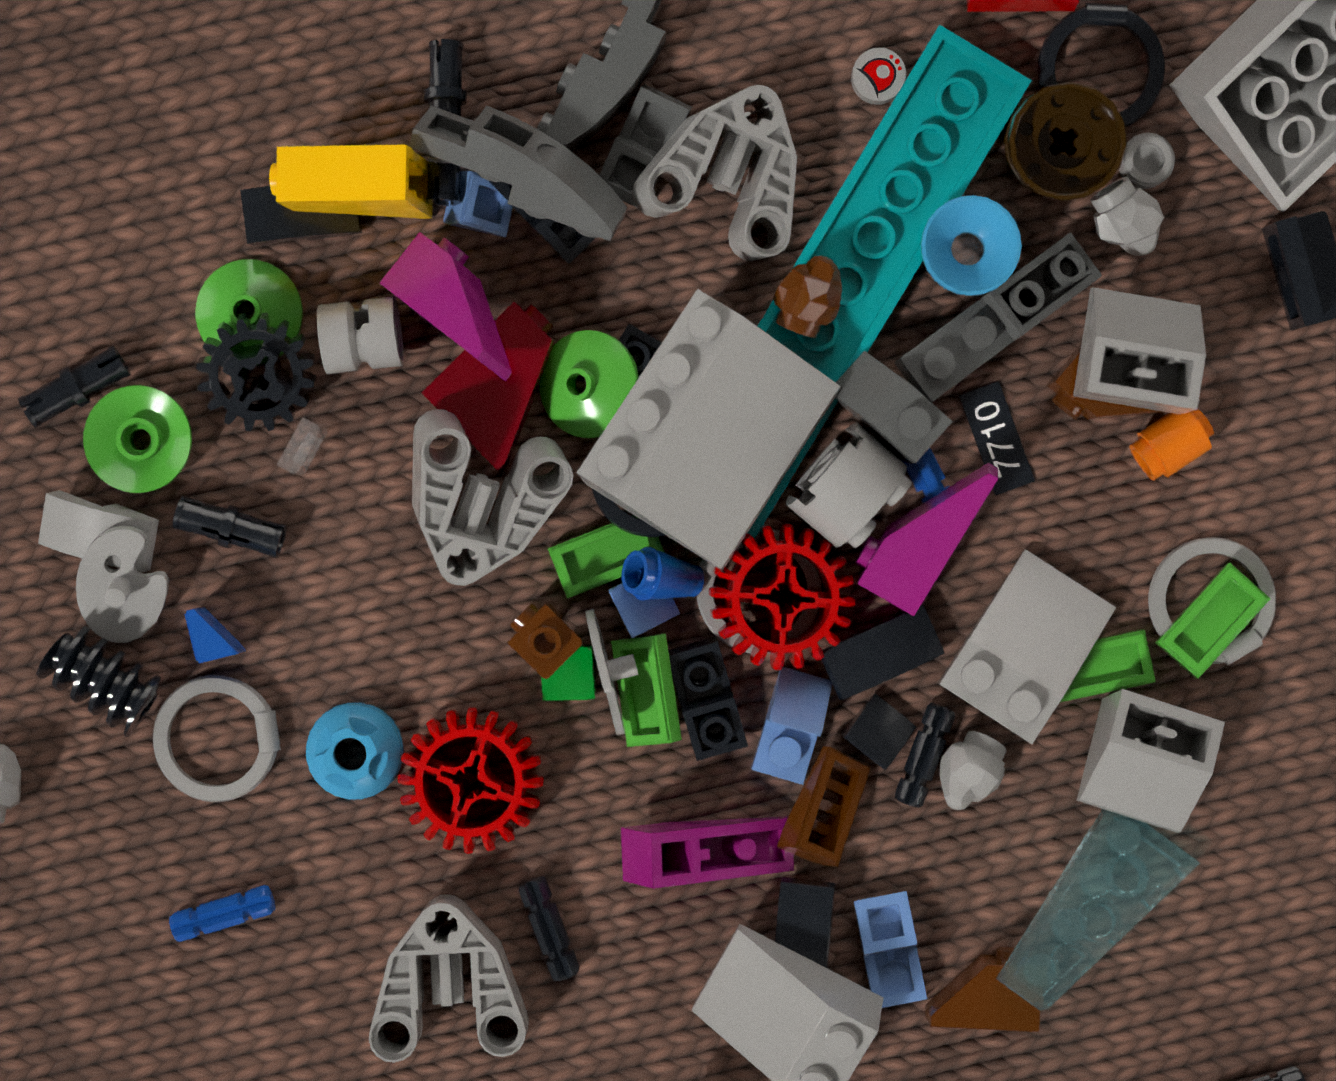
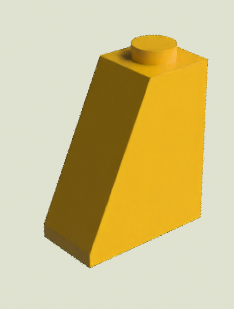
(352, 180)

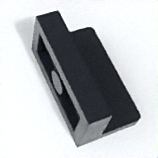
(1304, 267)

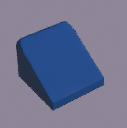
(210, 637)

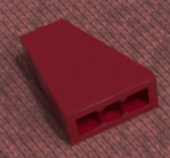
(483, 402)

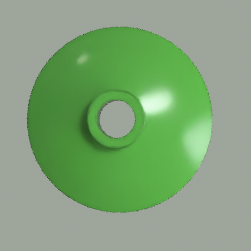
(250, 281)
(608, 376)
(111, 433)

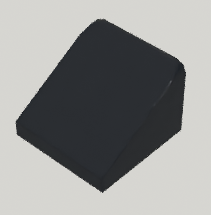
(879, 731)

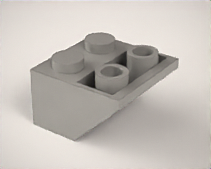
(1141, 352)
(1149, 759)

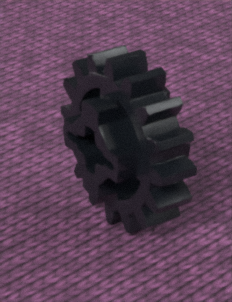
(238, 361)

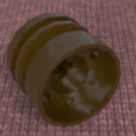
(1096, 143)

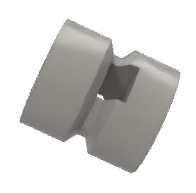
(360, 335)

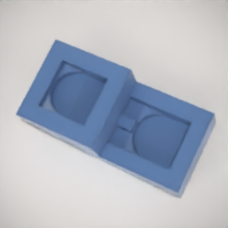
(890, 948)

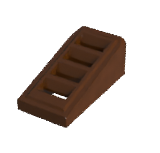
(810, 801)

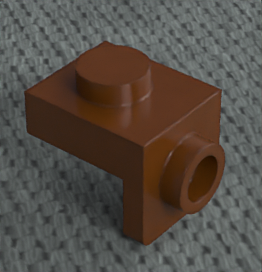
(543, 639)

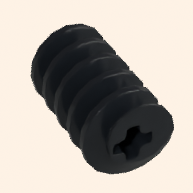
(100, 679)

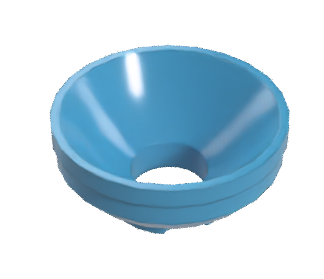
(987, 222)
(377, 734)

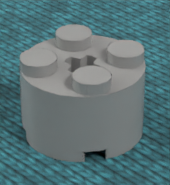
(849, 487)

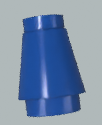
(658, 575)

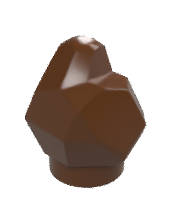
(809, 296)

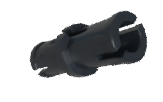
(74, 386)
(229, 526)

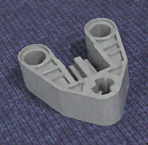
(769, 183)
(518, 513)
(491, 975)

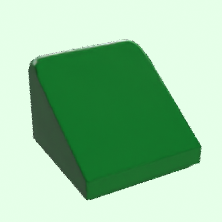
(573, 678)

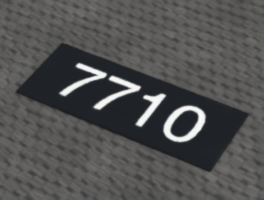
(997, 436)

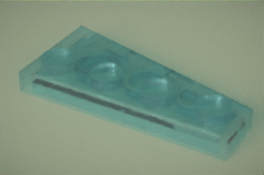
(1097, 900)

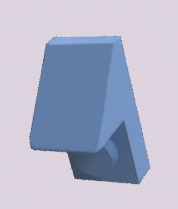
(792, 725)

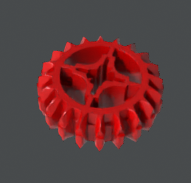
(781, 623)
(496, 788)

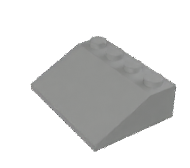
(1270, 94)
(708, 430)

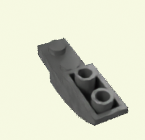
(598, 89)
(543, 173)
(998, 318)

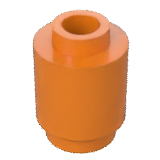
(1172, 443)

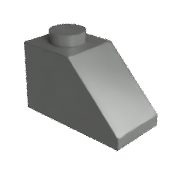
(891, 408)

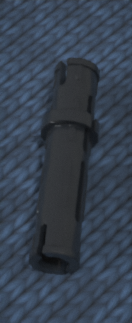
(446, 94)

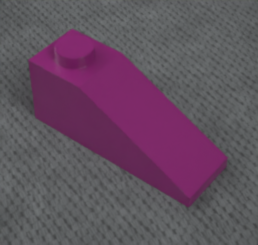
(449, 297)
(919, 544)
(702, 851)

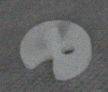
(119, 601)
(610, 670)

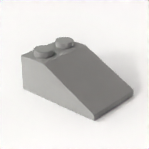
(1027, 646)
(788, 1011)

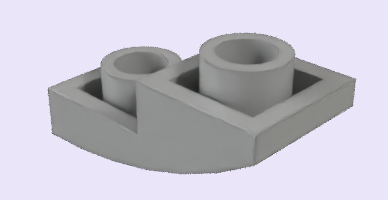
(74, 523)

